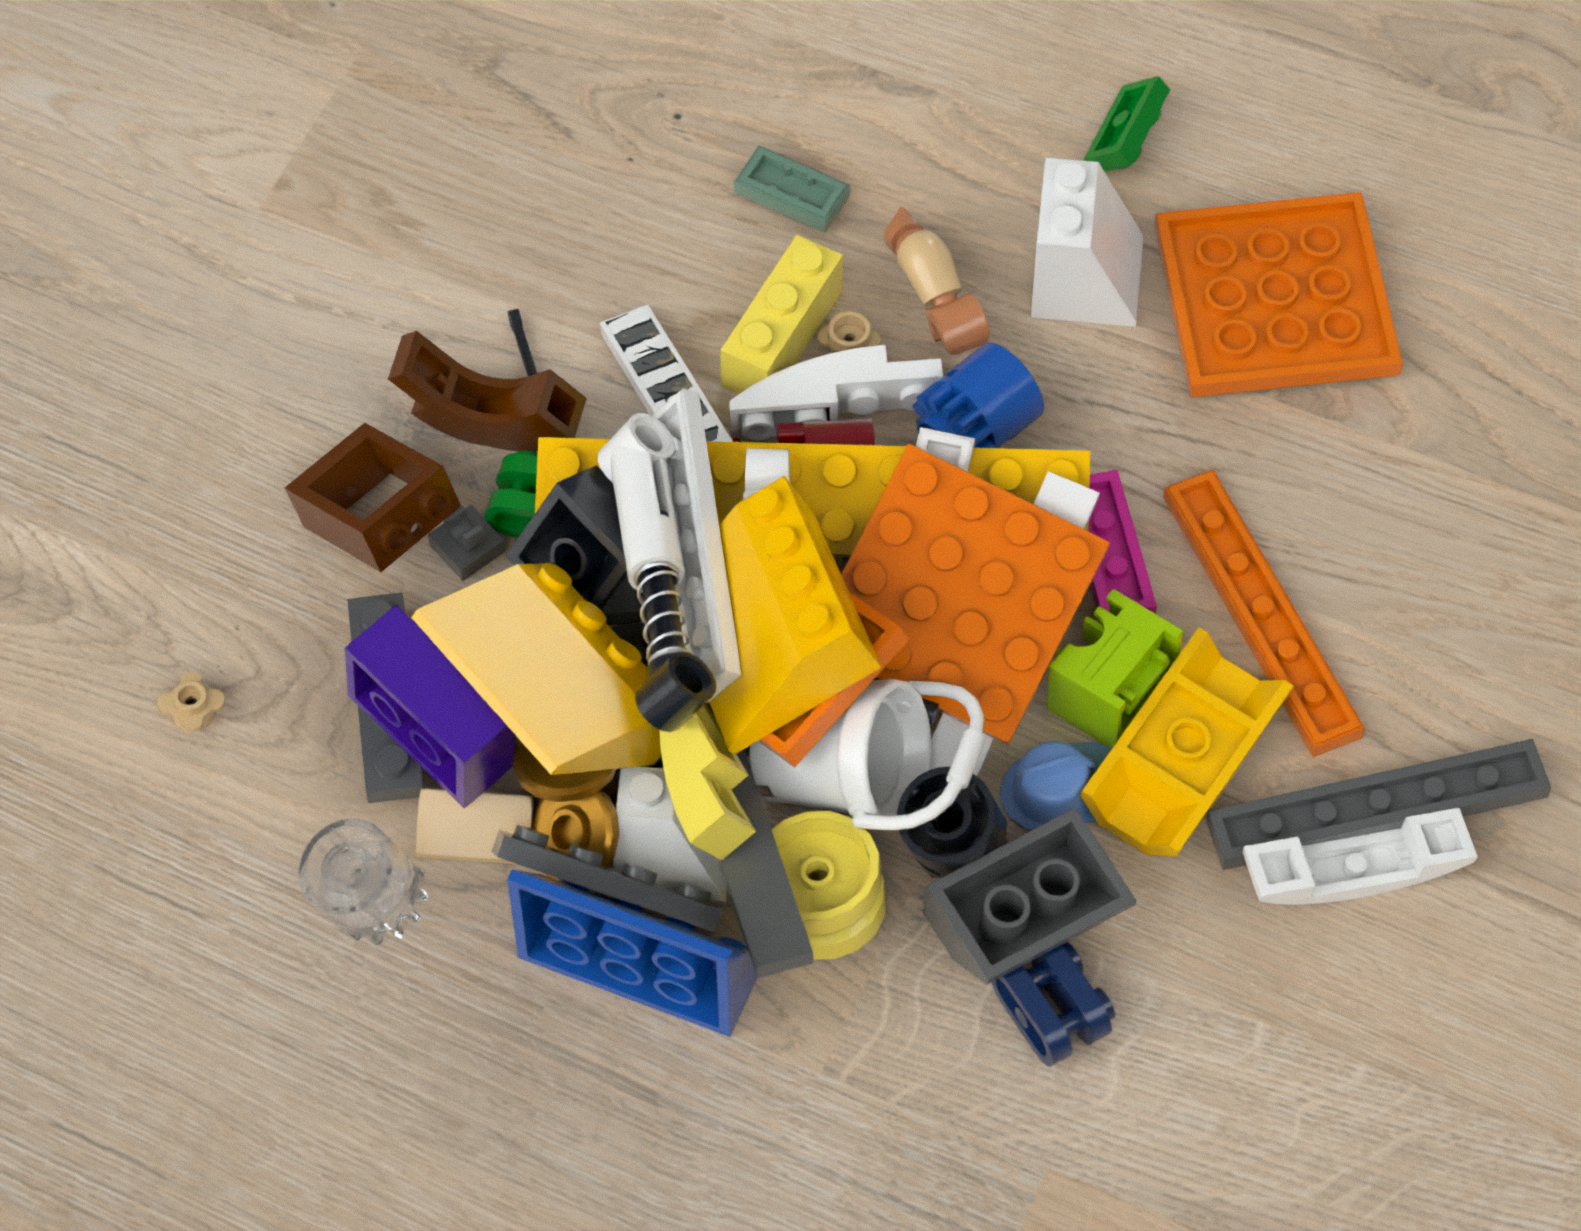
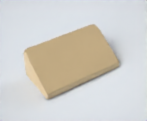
(467, 834)

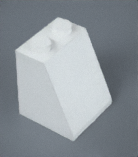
(1085, 248)

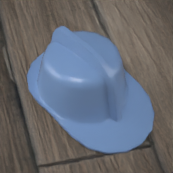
(1050, 782)

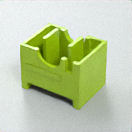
(1111, 679)

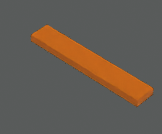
(1263, 612)

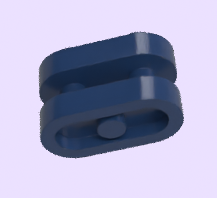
(1082, 1007)

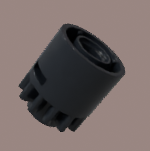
(974, 810)

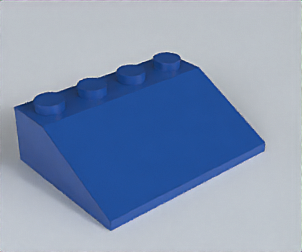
(630, 951)

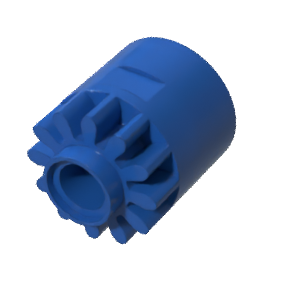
(982, 398)

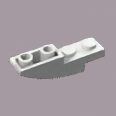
(829, 385)

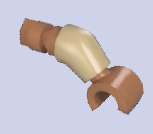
(933, 275)

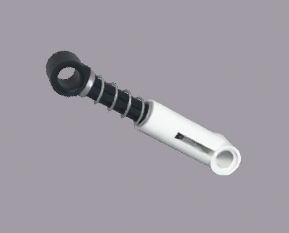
(654, 564)

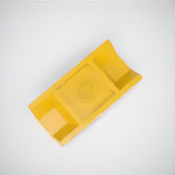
(1182, 749)

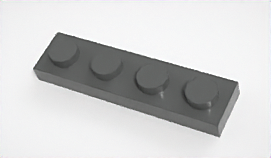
(631, 885)

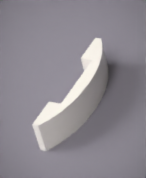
(1362, 864)

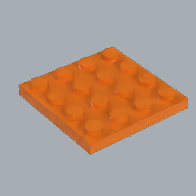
(1277, 294)
(973, 585)

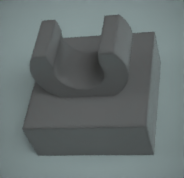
(466, 542)

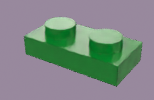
(1128, 124)

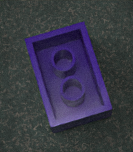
(428, 706)

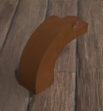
(482, 407)

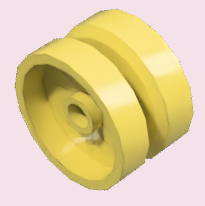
(833, 880)

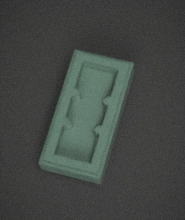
(792, 189)

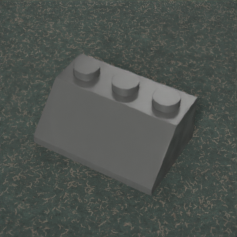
(1026, 898)

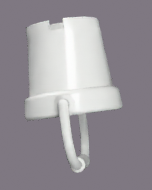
(874, 756)

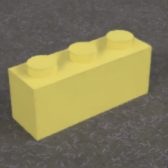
(782, 315)

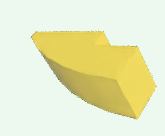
(701, 783)

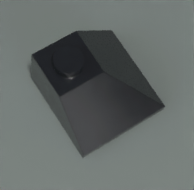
(579, 533)

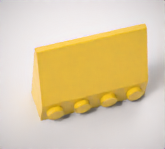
(789, 615)
(547, 668)

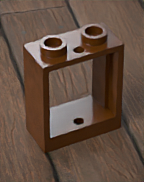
(352, 470)

